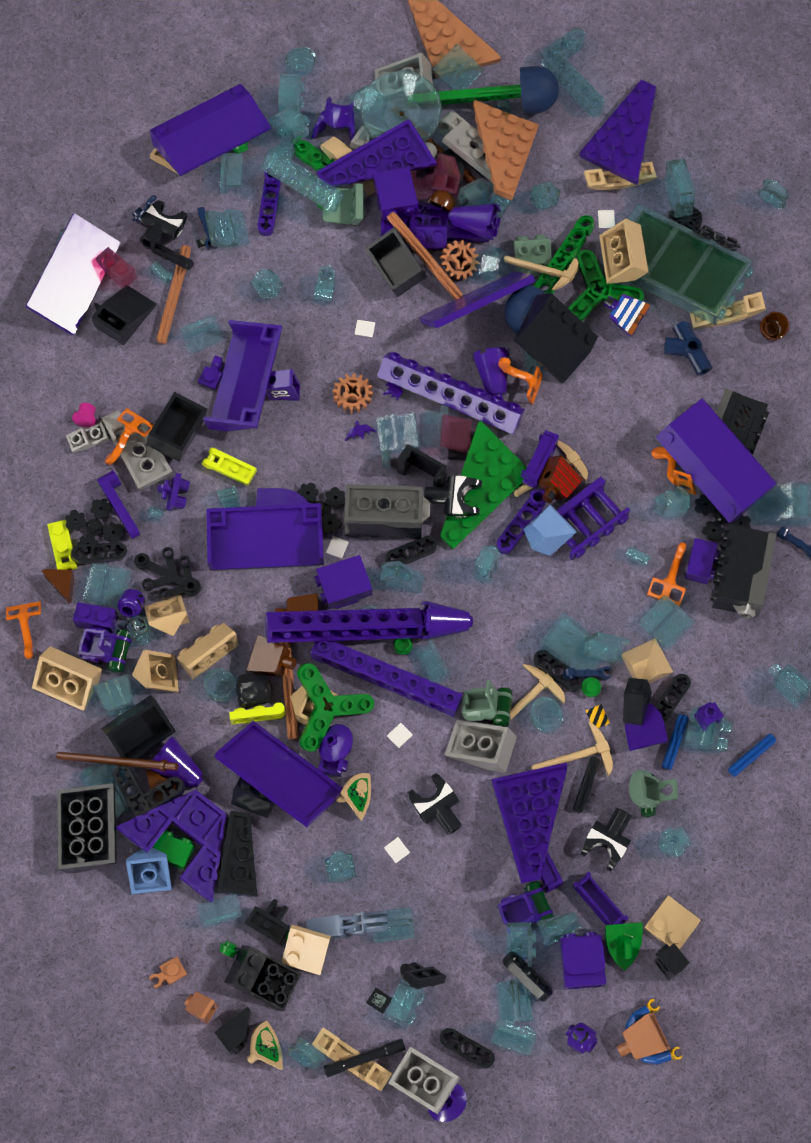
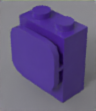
(395, 193)
(343, 582)
(582, 961)

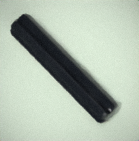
(173, 256)
(586, 784)

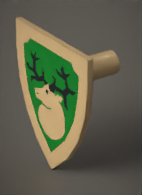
(357, 793)
(265, 1046)

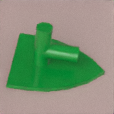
(624, 942)

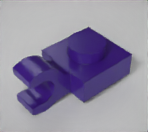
(211, 376)

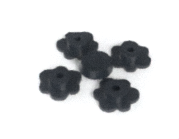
(707, 233)
(326, 518)
(720, 519)
(95, 526)

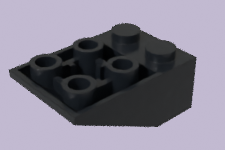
(122, 314)
(251, 799)
(262, 977)

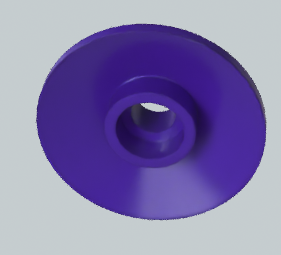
(341, 744)
(452, 1107)

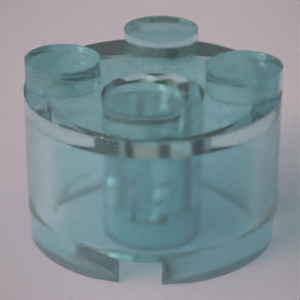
(290, 125)

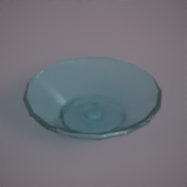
(399, 93)

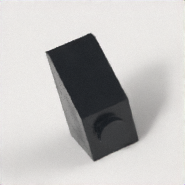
(636, 701)
(235, 1032)

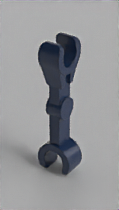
(201, 212)
(785, 534)
(571, 673)

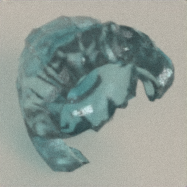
(673, 503)

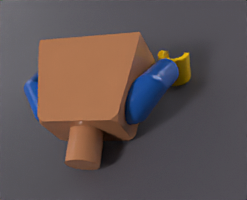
(646, 1038)

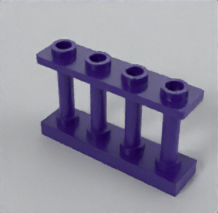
(582, 500)

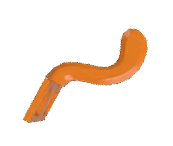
(504, 364)
(130, 428)
(672, 473)
(669, 582)
(23, 617)

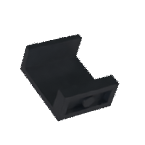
(415, 457)

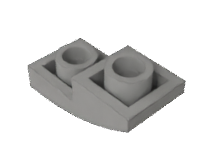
(85, 439)

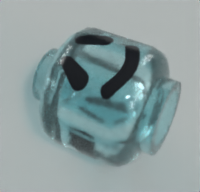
(140, 630)

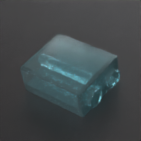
(679, 188)

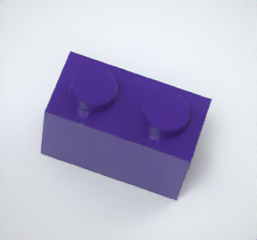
(701, 561)
(95, 616)

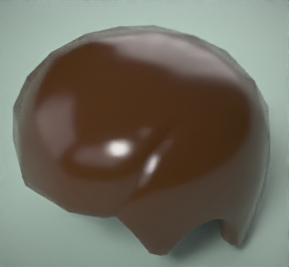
(442, 198)
(774, 326)

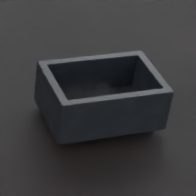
(395, 262)
(176, 426)
(139, 729)

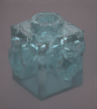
(544, 195)
(267, 283)
(677, 836)
(340, 867)

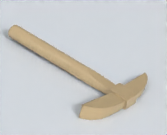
(565, 276)
(571, 457)
(545, 681)
(601, 748)

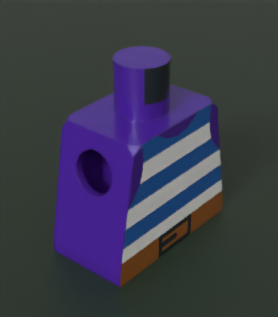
(626, 312)

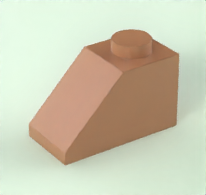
(201, 1006)

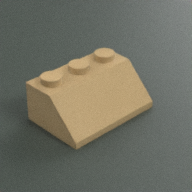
(623, 252)
(208, 650)
(66, 678)

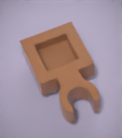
(171, 971)

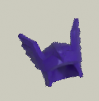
(336, 117)

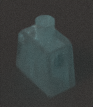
(475, 193)
(791, 684)
(116, 695)

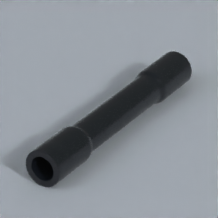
(342, 1065)

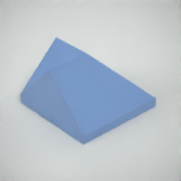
(548, 531)
(148, 872)

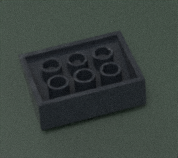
(555, 336)
(86, 828)

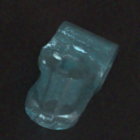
(325, 286)
(229, 497)

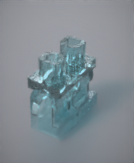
(709, 739)

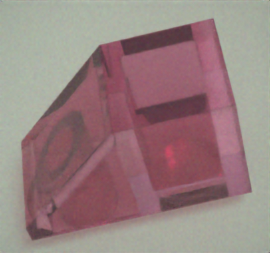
(446, 174)
(116, 268)

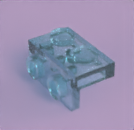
(99, 774)
(520, 939)
(514, 1037)

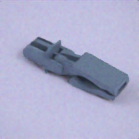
(356, 924)

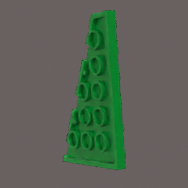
(500, 476)

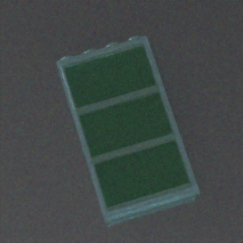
(688, 268)

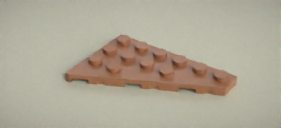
(443, 30)
(506, 145)

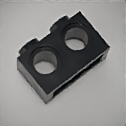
(670, 961)

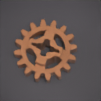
(461, 252)
(353, 385)

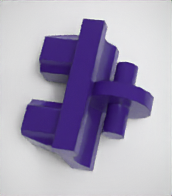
(177, 484)

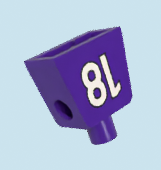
(283, 386)

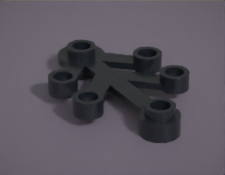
(169, 576)

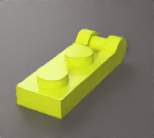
(229, 466)
(61, 545)
(257, 714)

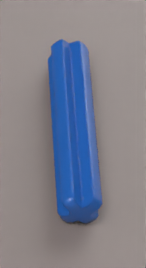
(675, 741)
(752, 755)

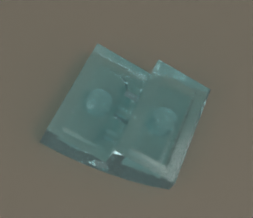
(457, 69)
(226, 228)
(397, 432)
(106, 584)
(666, 622)

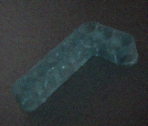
(565, 78)
(279, 165)

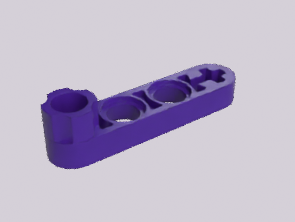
(269, 203)
(108, 483)
(520, 522)

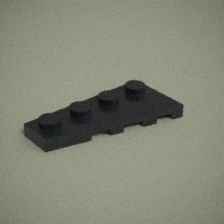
(238, 864)

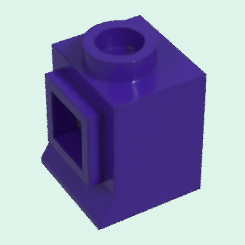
(708, 714)

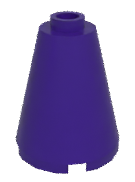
(477, 219)
(491, 375)
(443, 620)
(187, 769)

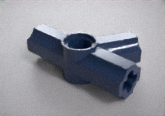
(681, 344)

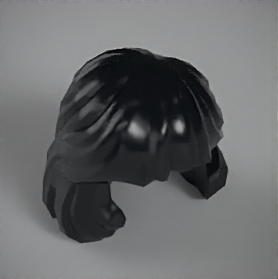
(253, 690)

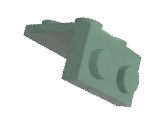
(350, 209)
(532, 250)

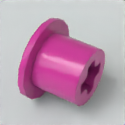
(85, 415)

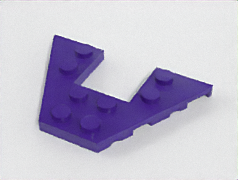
(197, 819)

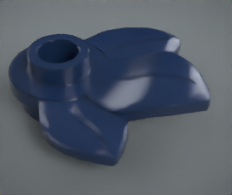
(138, 214)

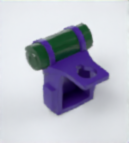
(106, 647)
(526, 907)

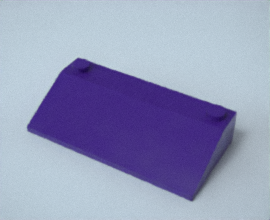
(209, 130)
(245, 376)
(716, 460)
(264, 536)

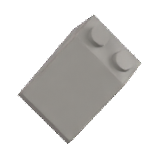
(416, 64)
(481, 745)
(424, 1080)

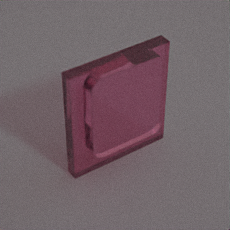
(455, 433)

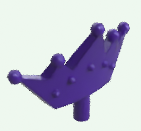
(394, 389)
(359, 430)

